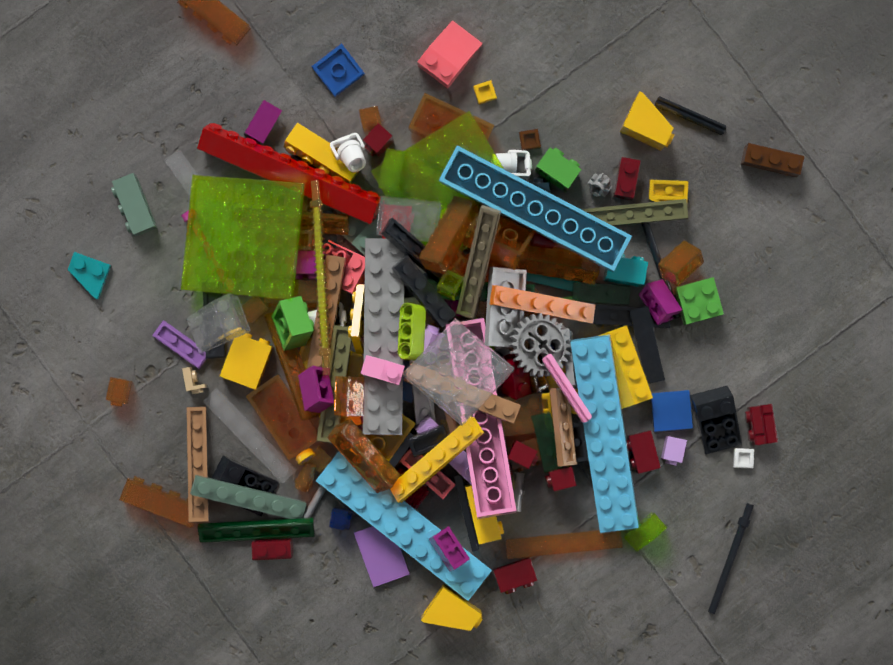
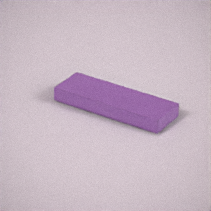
(180, 344)

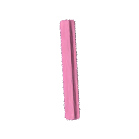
(566, 388)

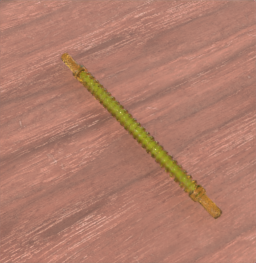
(316, 204)

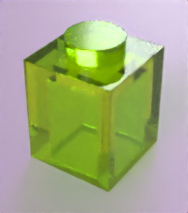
(450, 284)

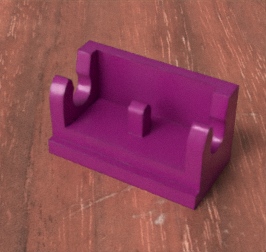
(262, 122)
(660, 301)
(449, 549)

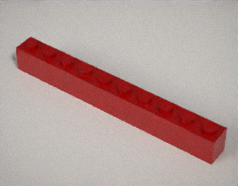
(281, 167)

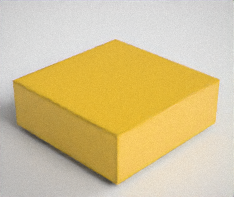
(485, 92)

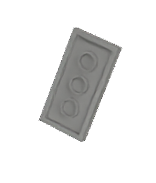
(500, 319)

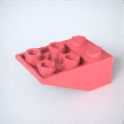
(354, 267)

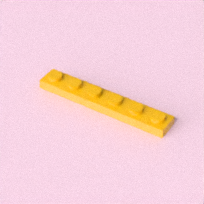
(436, 459)

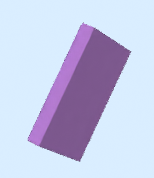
(381, 556)

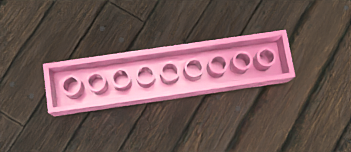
(488, 457)

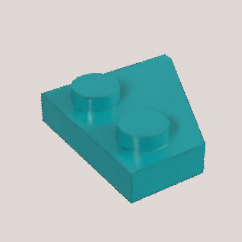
(89, 273)

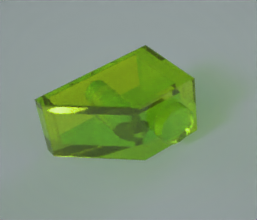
(392, 170)
(648, 530)

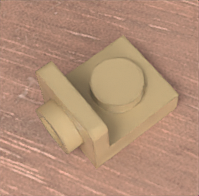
(190, 378)

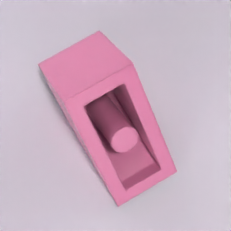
(382, 370)

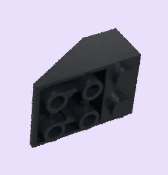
(716, 419)
(240, 474)

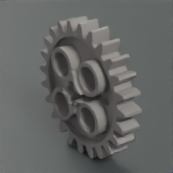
(550, 333)

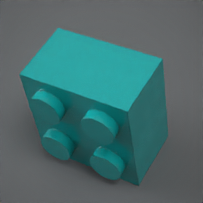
(628, 272)

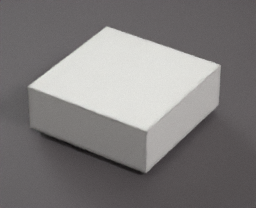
(743, 458)

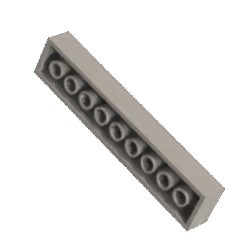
(381, 329)

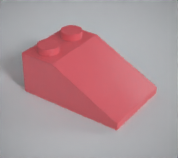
(449, 54)

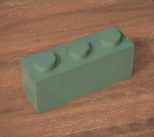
(133, 204)

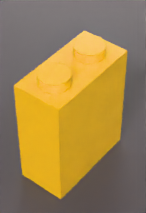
(247, 361)

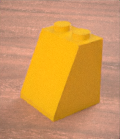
(647, 124)
(452, 611)

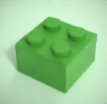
(558, 169)
(699, 301)
(292, 323)

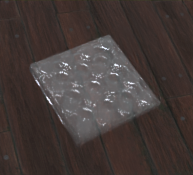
(458, 372)

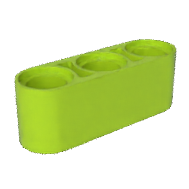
(411, 331)

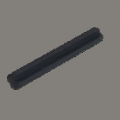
(690, 115)

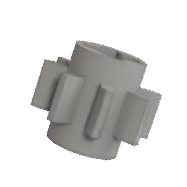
(599, 185)

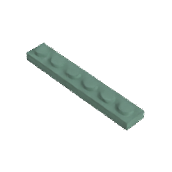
(247, 498)

